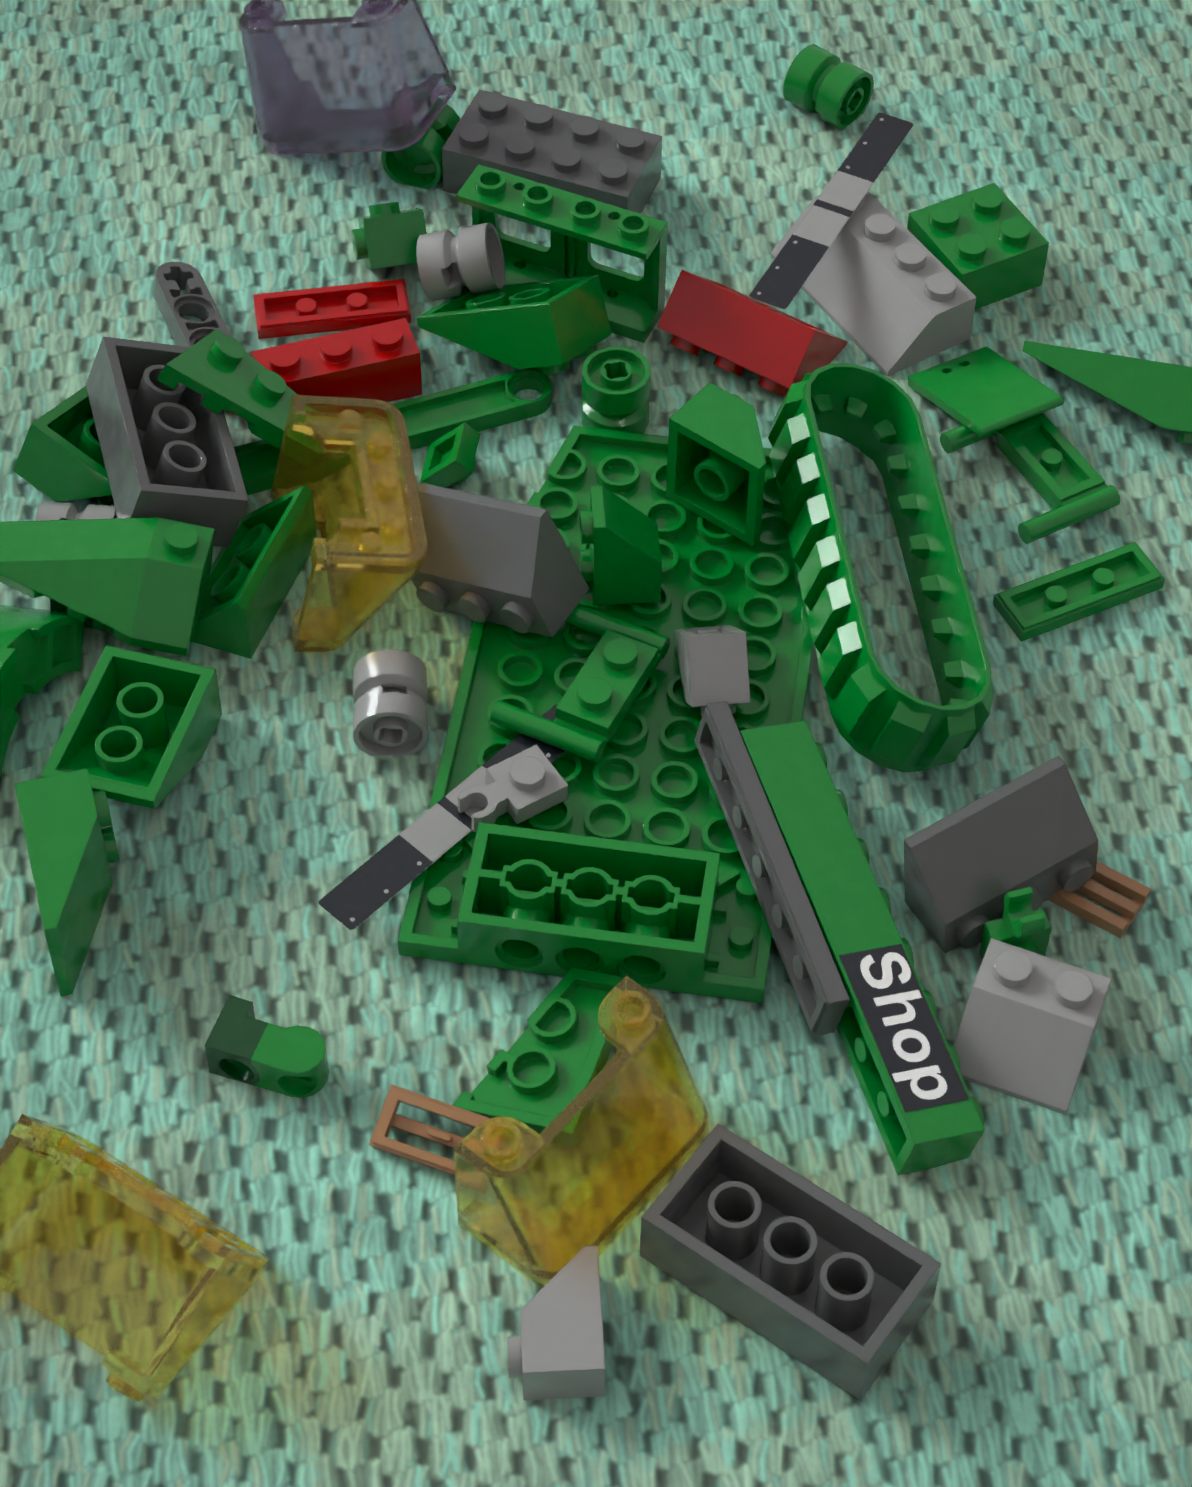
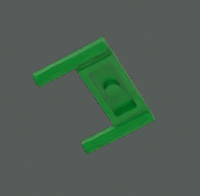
(1052, 469)
(599, 692)

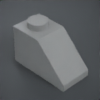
(713, 665)
(562, 1335)

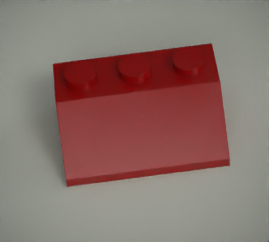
(745, 333)
(355, 363)

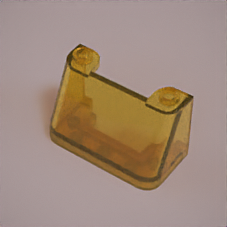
(364, 504)
(598, 1160)
(114, 1256)

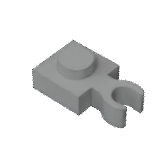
(516, 785)

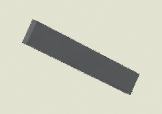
(771, 870)

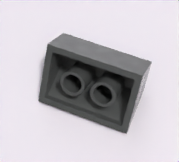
(496, 562)
(1003, 842)

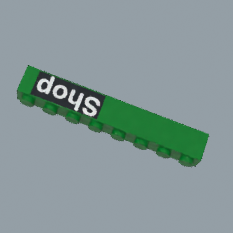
(890, 1020)

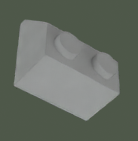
(1029, 1025)

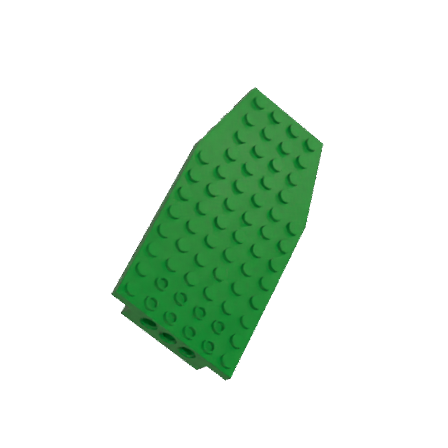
(639, 857)

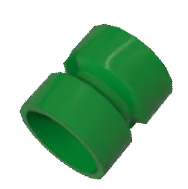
(828, 86)
(422, 162)
(616, 390)

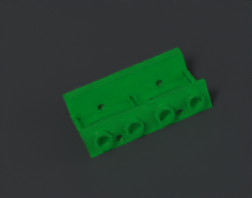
(574, 223)

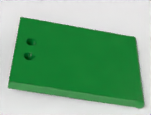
(984, 391)

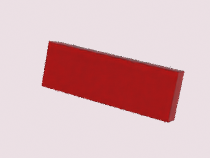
(330, 308)

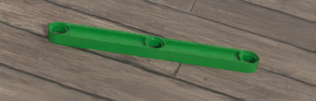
(427, 418)

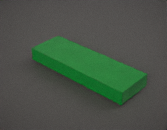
(1078, 591)

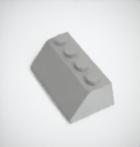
(888, 290)

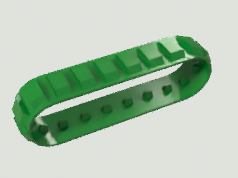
(862, 699)

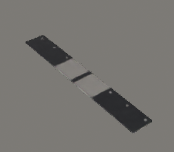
(831, 211)
(417, 845)

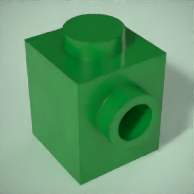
(388, 235)

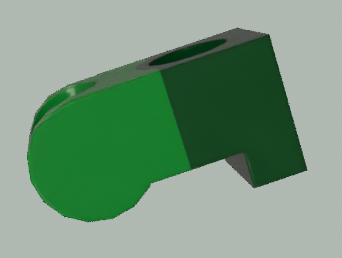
(265, 1054)

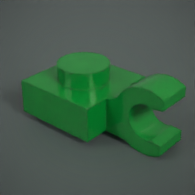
(1019, 924)

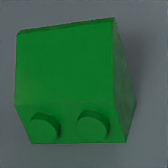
(718, 462)

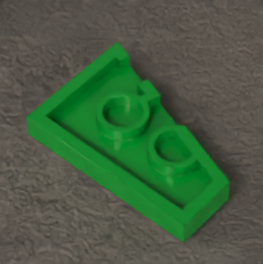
(233, 382)
(551, 1058)

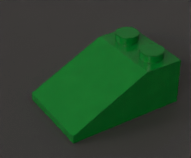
(526, 322)
(139, 725)
(68, 863)

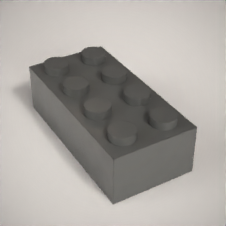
(554, 149)
(160, 444)
(789, 1260)

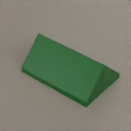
(256, 573)

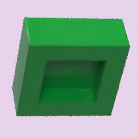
(451, 457)

